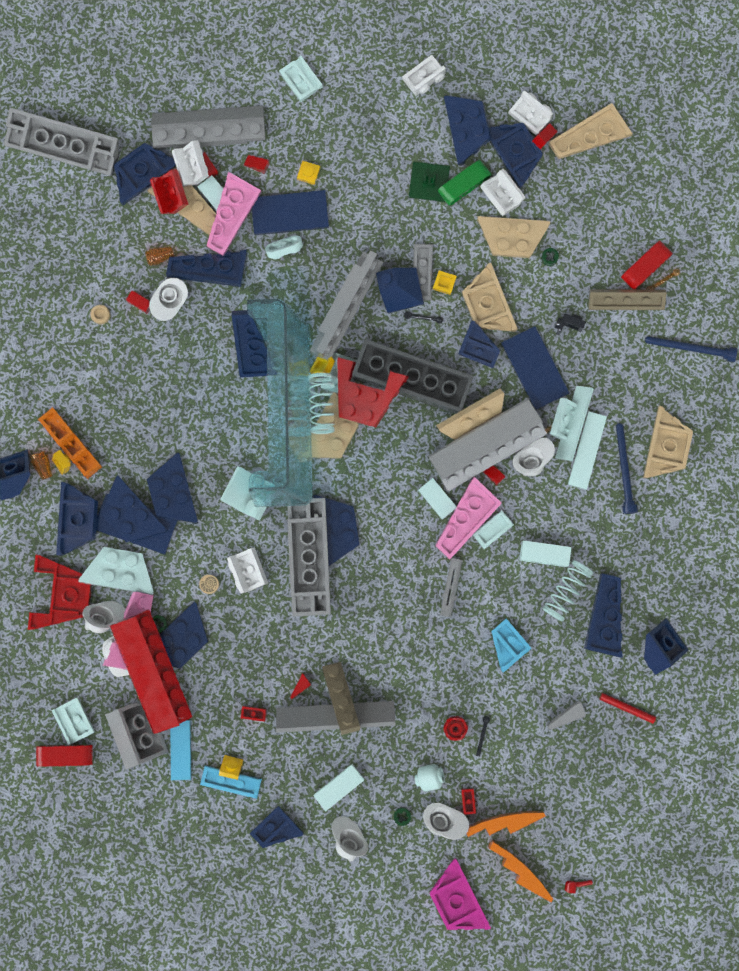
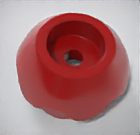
(460, 733)

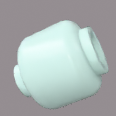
(429, 777)

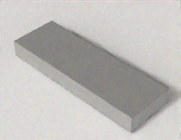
(423, 262)

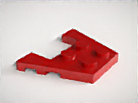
(361, 402)
(67, 598)

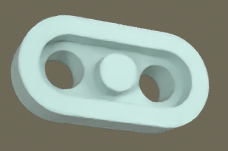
(283, 247)

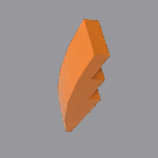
(70, 443)
(513, 822)
(525, 876)

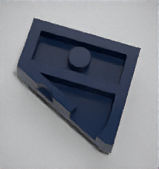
(479, 346)
(276, 829)

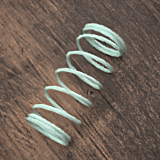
(317, 429)
(586, 571)

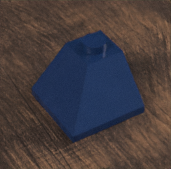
(400, 288)
(14, 474)
(663, 647)

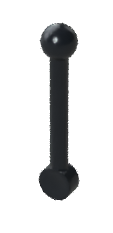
(408, 315)
(486, 720)

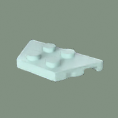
(118, 570)

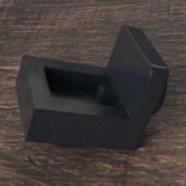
(574, 322)

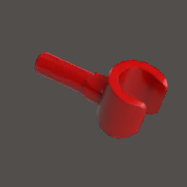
(570, 886)

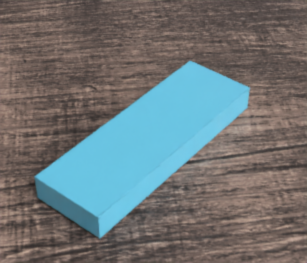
(181, 751)
(245, 785)

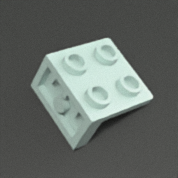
(238, 494)

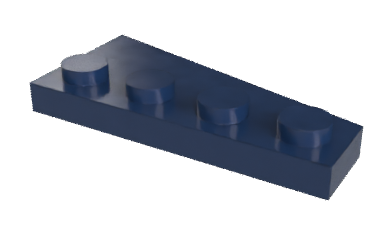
(209, 268)
(250, 345)
(605, 622)

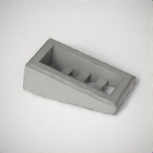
(569, 715)

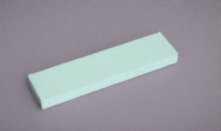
(587, 450)

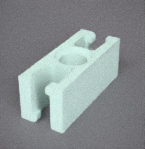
(545, 553)
(338, 787)

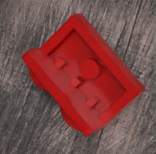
(169, 192)

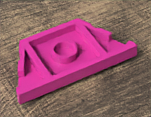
(457, 901)

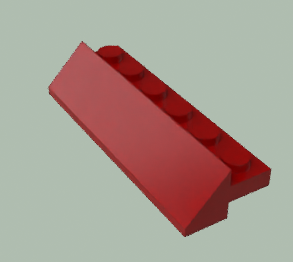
(151, 671)

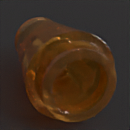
(158, 255)
(42, 464)

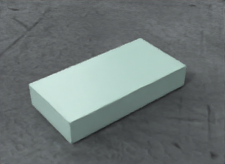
(437, 498)
(493, 529)

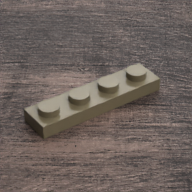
(626, 299)
(341, 698)

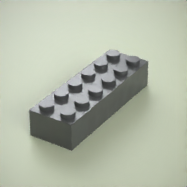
(426, 380)

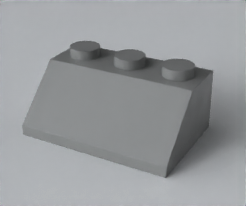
(134, 735)

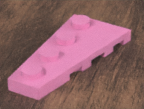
(235, 204)
(471, 512)
(136, 604)

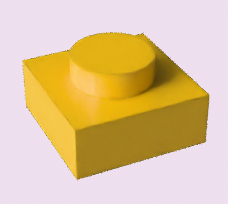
(308, 172)
(444, 282)
(322, 365)
(61, 461)
(231, 767)

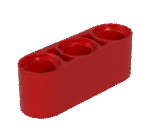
(646, 265)
(64, 755)

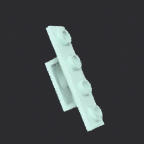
(569, 421)

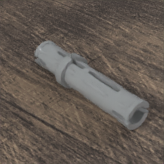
(454, 565)

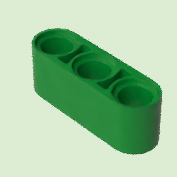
(464, 182)

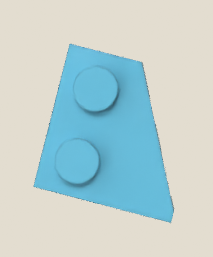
(508, 644)

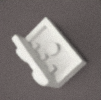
(424, 75)
(531, 113)
(190, 164)
(503, 192)
(247, 570)

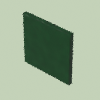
(426, 181)

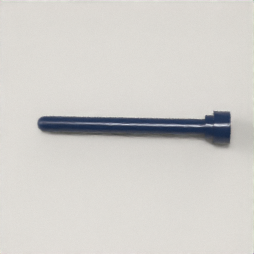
(727, 353)
(629, 505)

